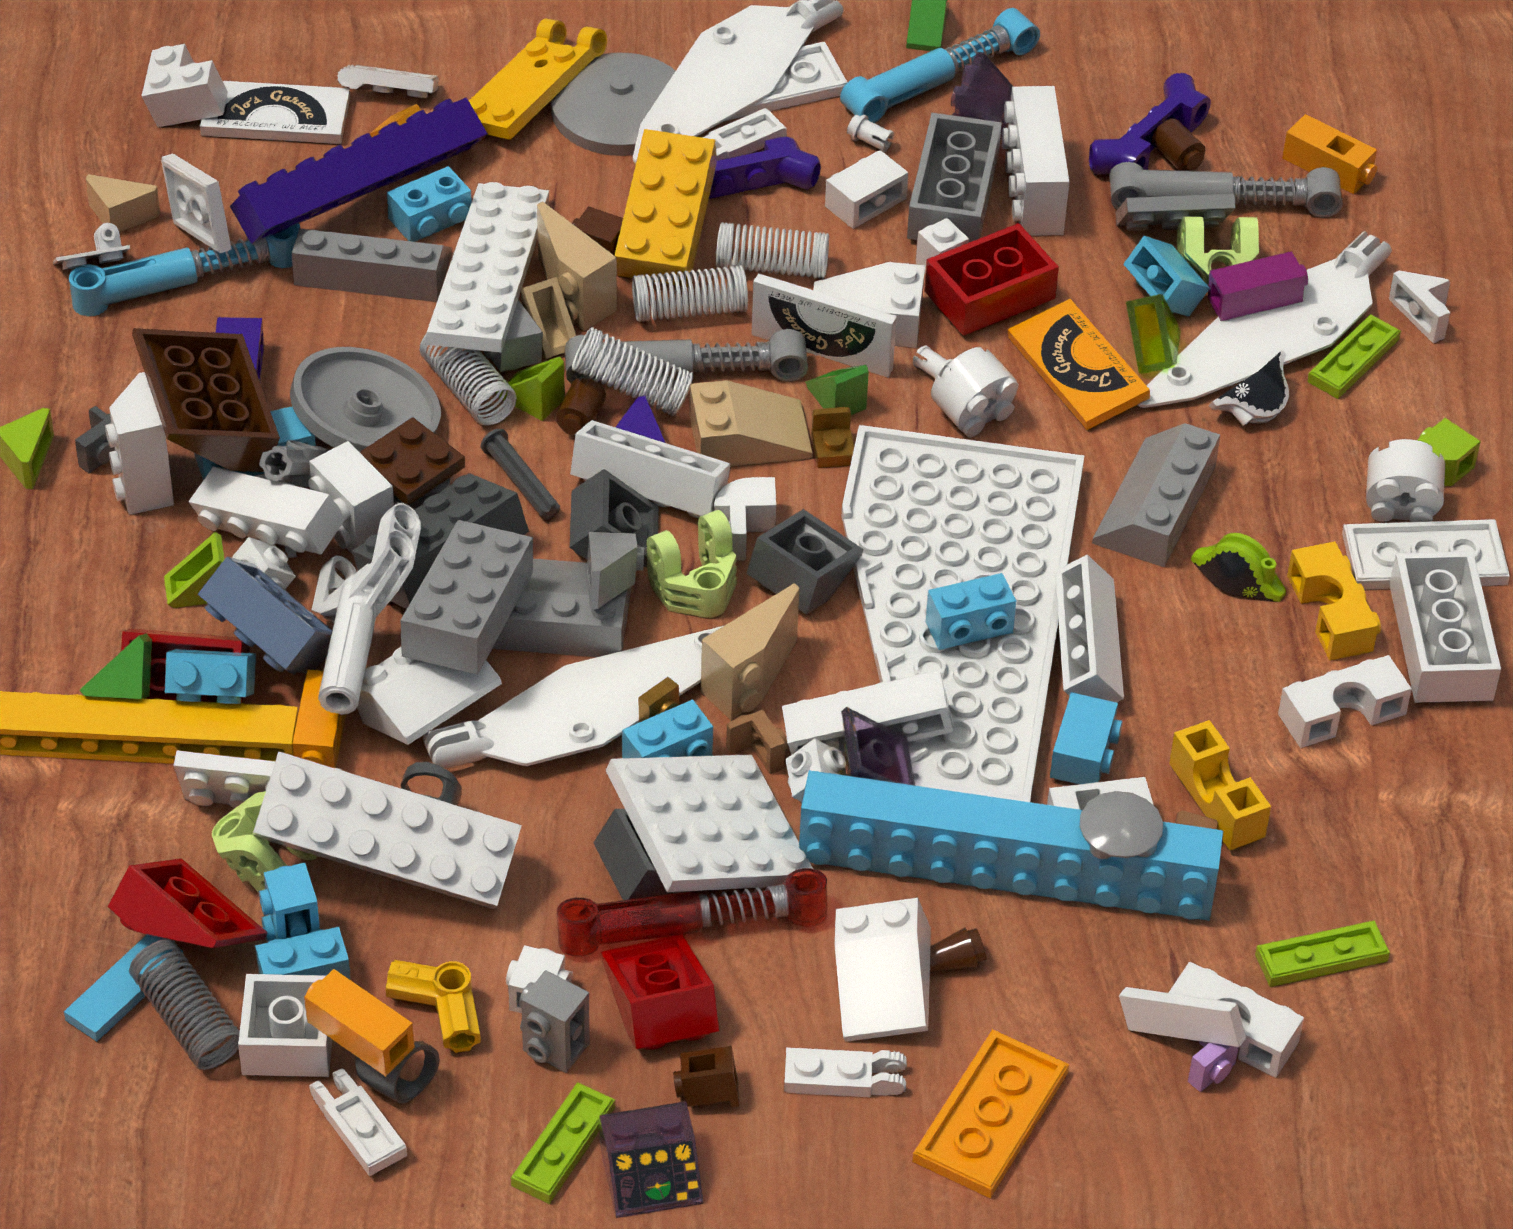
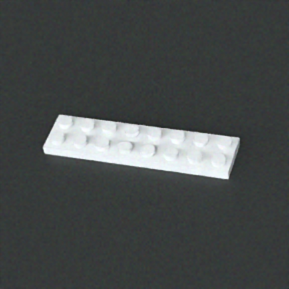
(487, 268)

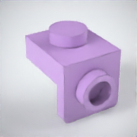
(1211, 1064)

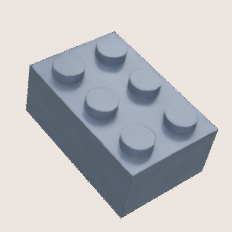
(266, 616)

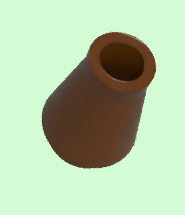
(958, 951)

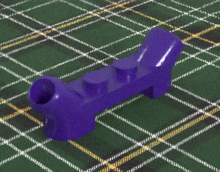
(1180, 103)
(777, 164)

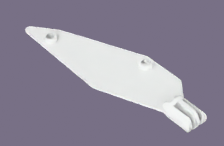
(735, 66)
(1241, 346)
(571, 708)

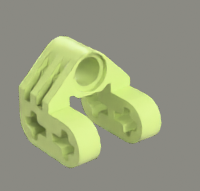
(1243, 244)
(706, 588)
(242, 849)

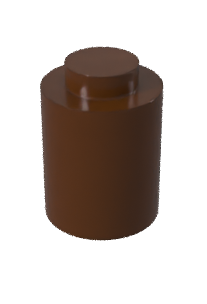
(1178, 145)
(580, 405)

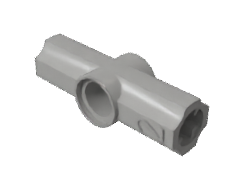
(290, 462)

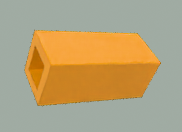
(1317, 145)
(317, 730)
(359, 1022)

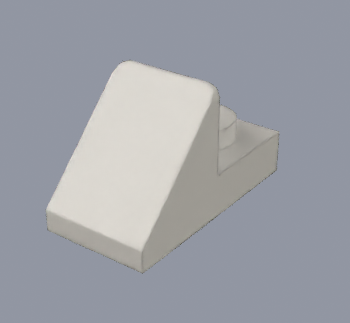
(1422, 302)

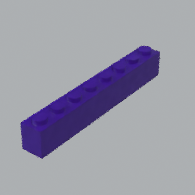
(357, 170)

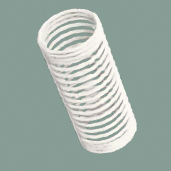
(818, 260)
(736, 291)
(483, 393)
(669, 395)

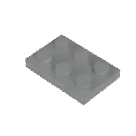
(1169, 210)

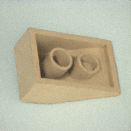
(581, 265)
(747, 424)
(748, 653)

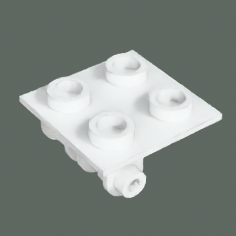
(107, 248)

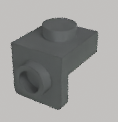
(93, 445)

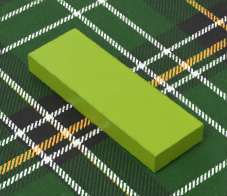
(1354, 356)
(1322, 953)
(562, 1143)

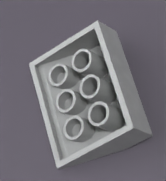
(557, 615)

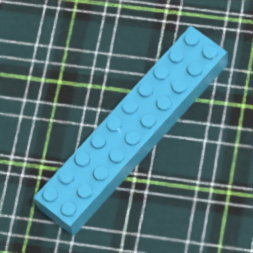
(1000, 846)

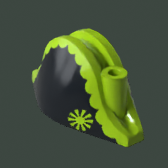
(1240, 568)

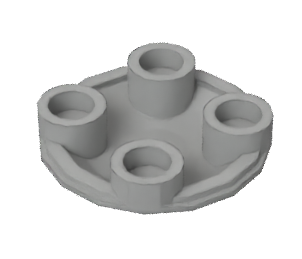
(1121, 825)

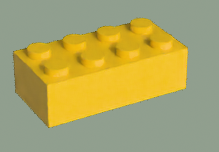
(666, 205)

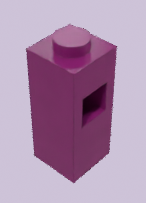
(1257, 286)

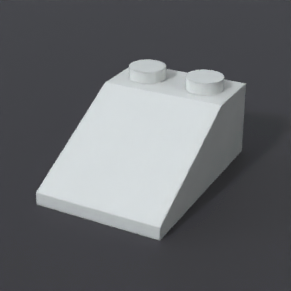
(887, 288)
(883, 969)

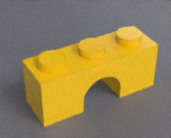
(1347, 623)
(1202, 765)

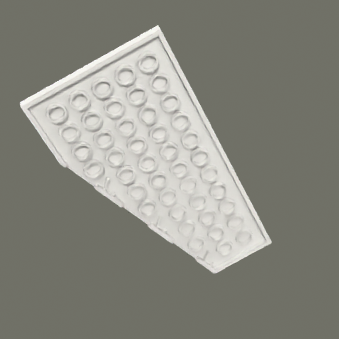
(947, 515)

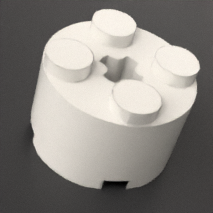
(975, 391)
(1405, 482)

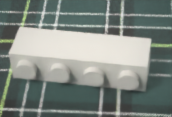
(650, 467)
(267, 510)
(1089, 630)
(908, 705)

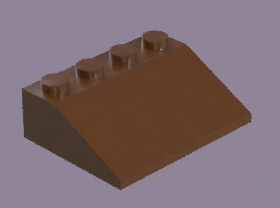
(208, 395)

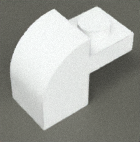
(748, 508)

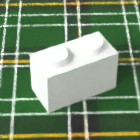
(866, 189)

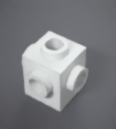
(268, 559)
(813, 757)

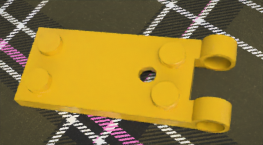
(535, 77)

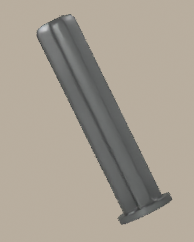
(497, 445)

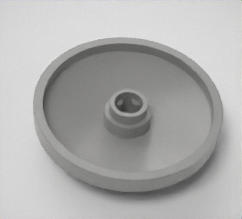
(609, 101)
(360, 396)

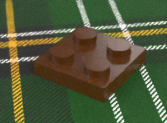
(413, 460)

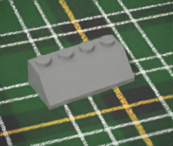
(369, 265)
(1159, 493)

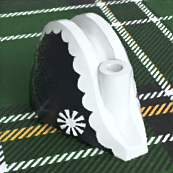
(1258, 396)

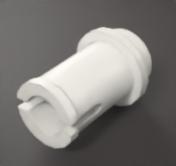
(869, 132)
(934, 365)

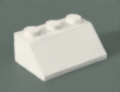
(139, 450)
(415, 696)

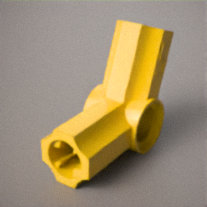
(448, 990)

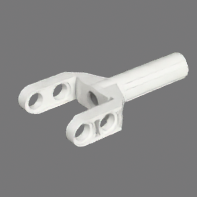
(358, 602)

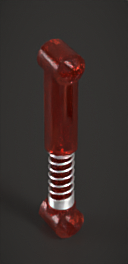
(588, 924)

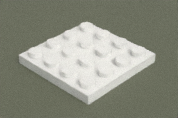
(707, 821)

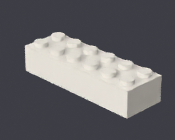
(387, 830)

